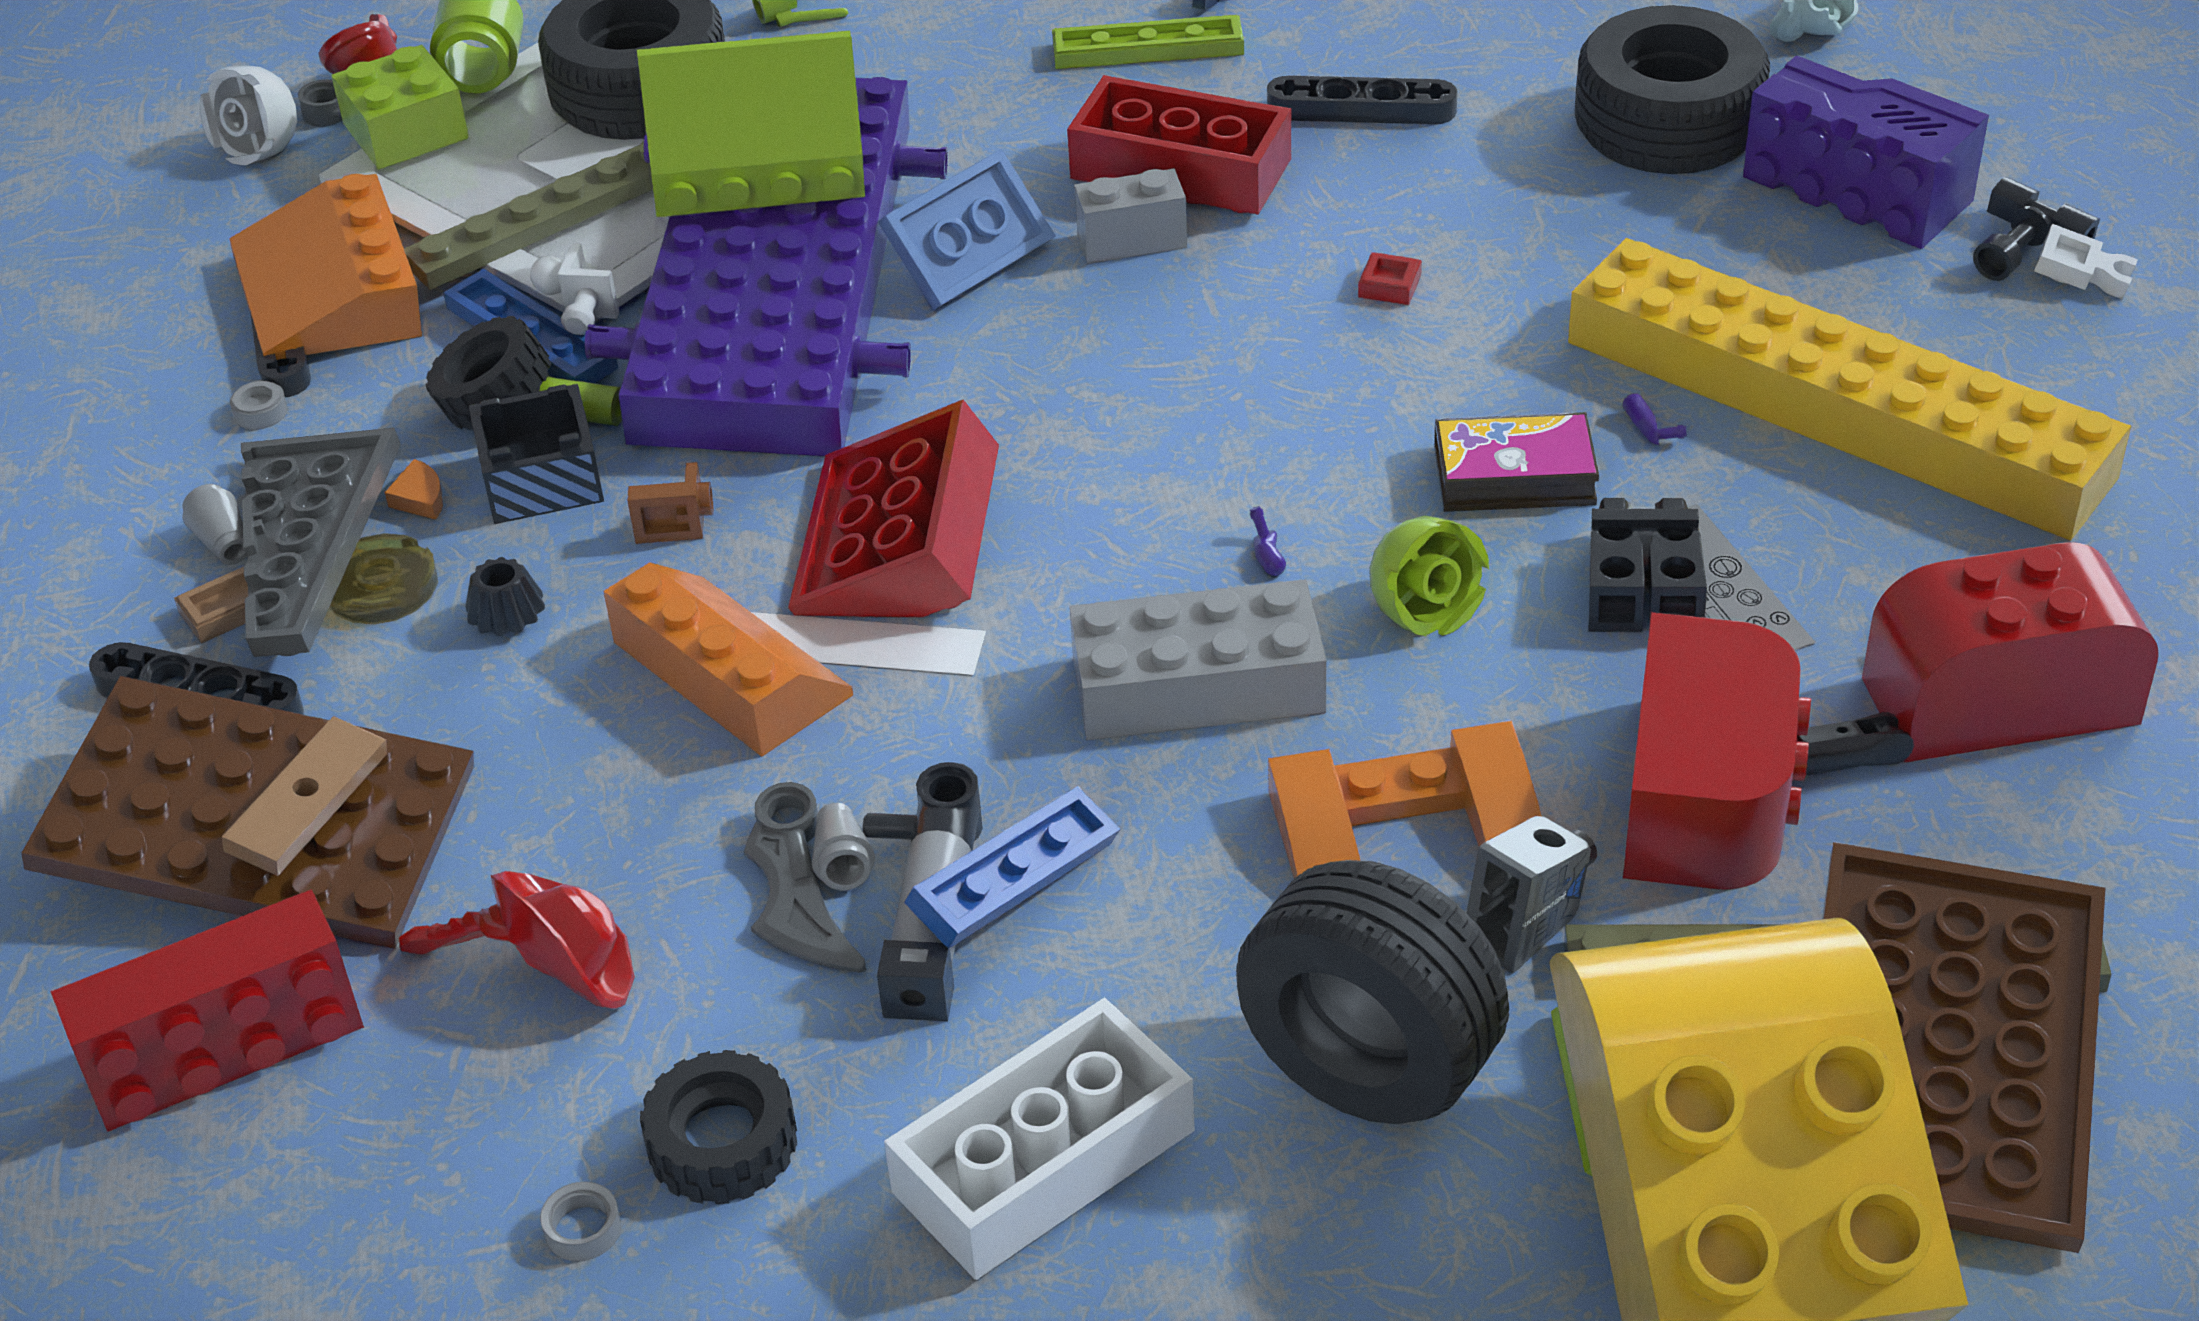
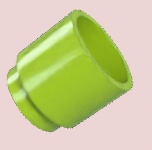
(487, 21)

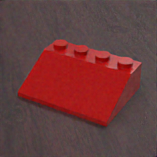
(899, 520)

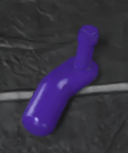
(1646, 421)
(1265, 545)

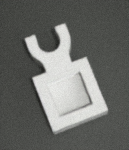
(2079, 260)

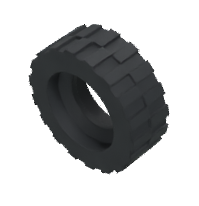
(486, 363)
(727, 1170)

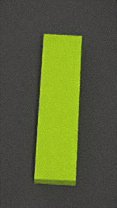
(1147, 41)

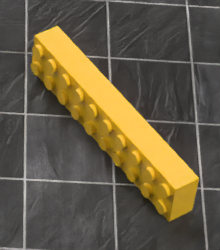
(1850, 387)

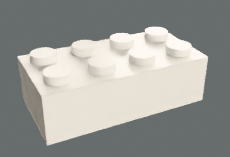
(1040, 1137)

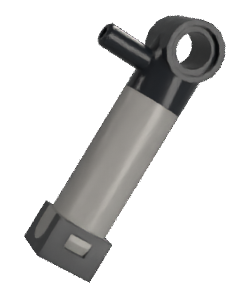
(915, 964)

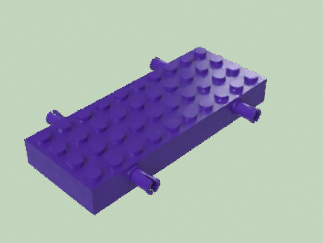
(769, 310)

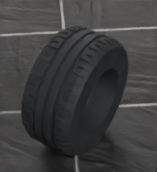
(593, 58)
(1669, 88)
(1373, 991)

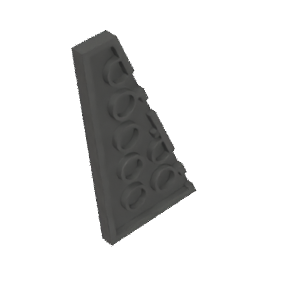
(302, 526)

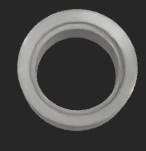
(573, 1197)

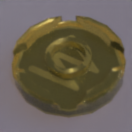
(385, 580)

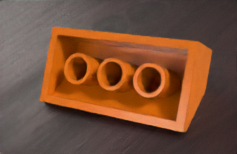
(720, 656)

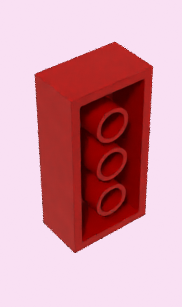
(1219, 145)
(208, 1009)

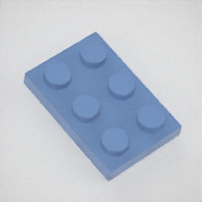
(966, 229)

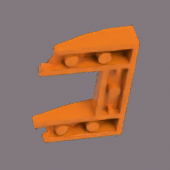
(1322, 800)

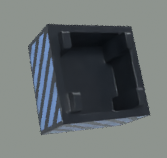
(536, 453)

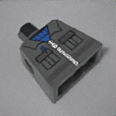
(1528, 886)

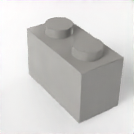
(1131, 215)

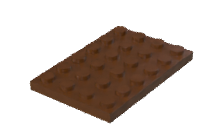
(181, 766)
(1996, 1026)

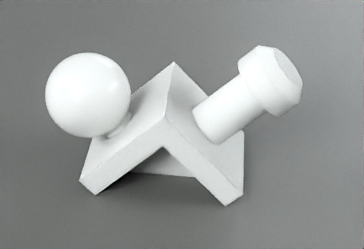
(584, 290)

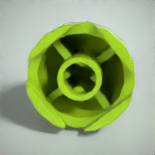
(1429, 575)

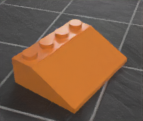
(328, 271)

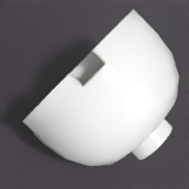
(248, 113)

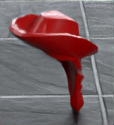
(553, 928)

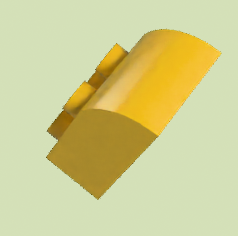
(1755, 1129)

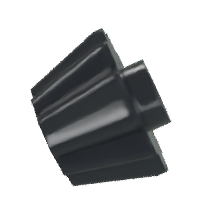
(502, 597)

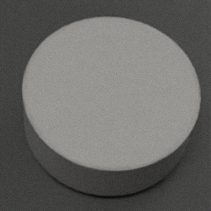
(258, 405)

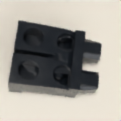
(1638, 546)

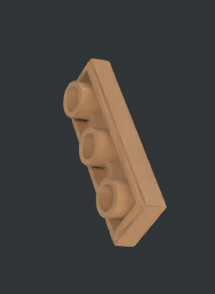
(304, 796)

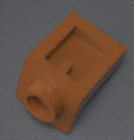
(670, 509)

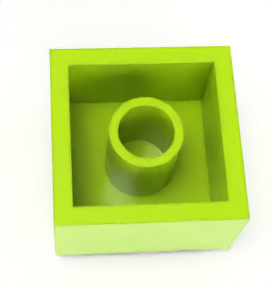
(400, 106)

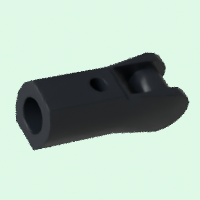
(1856, 743)

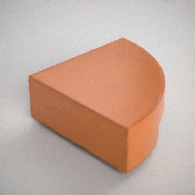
(416, 491)

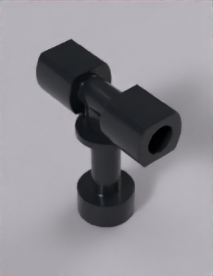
(2029, 223)

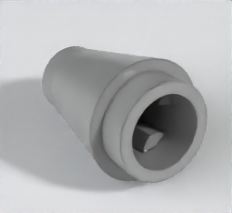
(216, 521)
(841, 849)

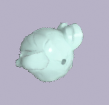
(1812, 17)

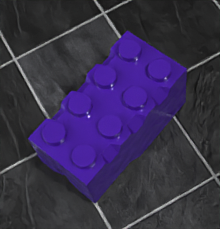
(1866, 147)

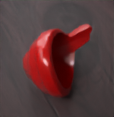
(358, 44)

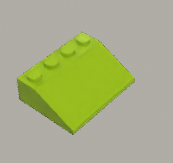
(752, 123)

